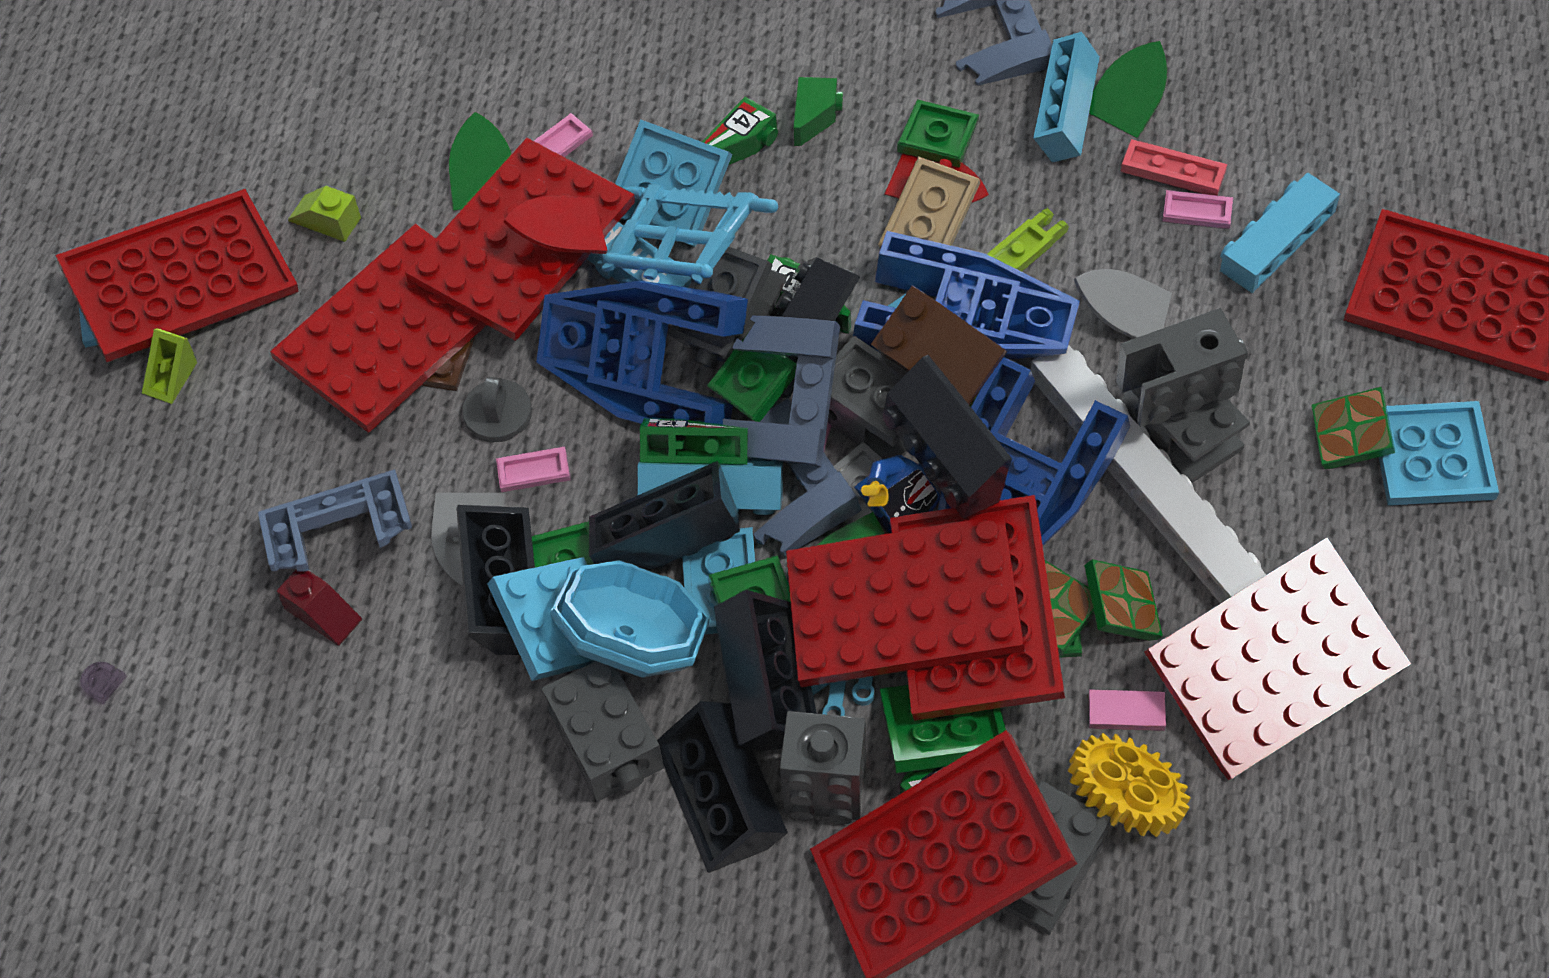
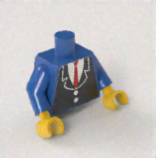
(897, 489)

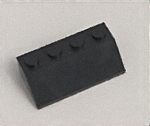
(817, 294)
(947, 438)
(666, 521)
(491, 544)
(760, 667)
(719, 787)

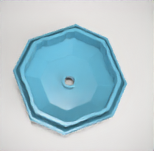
(630, 618)

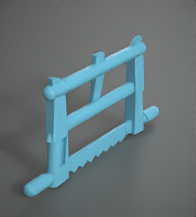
(716, 242)

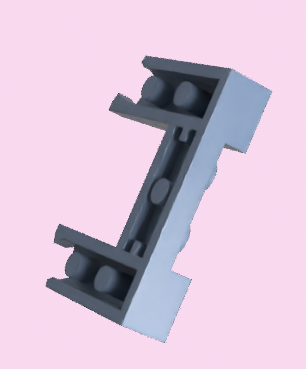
(1022, 54)
(816, 348)
(821, 508)
(284, 523)

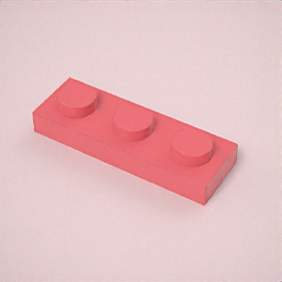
(1173, 168)

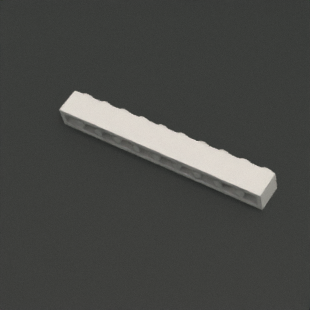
(1153, 481)

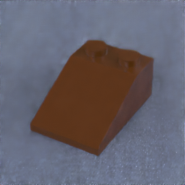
(928, 328)

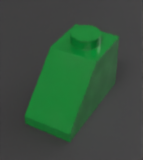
(815, 107)

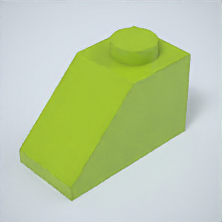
(327, 212)

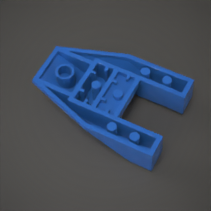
(984, 292)
(614, 345)
(1057, 486)

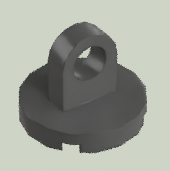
(497, 410)

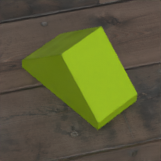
(168, 365)

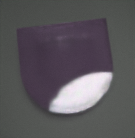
(101, 680)

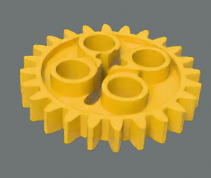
(1129, 784)

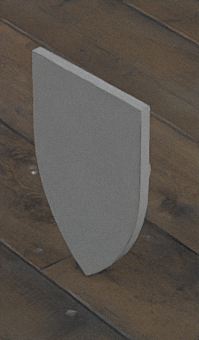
(1124, 301)
(445, 527)

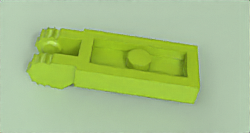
(1029, 241)

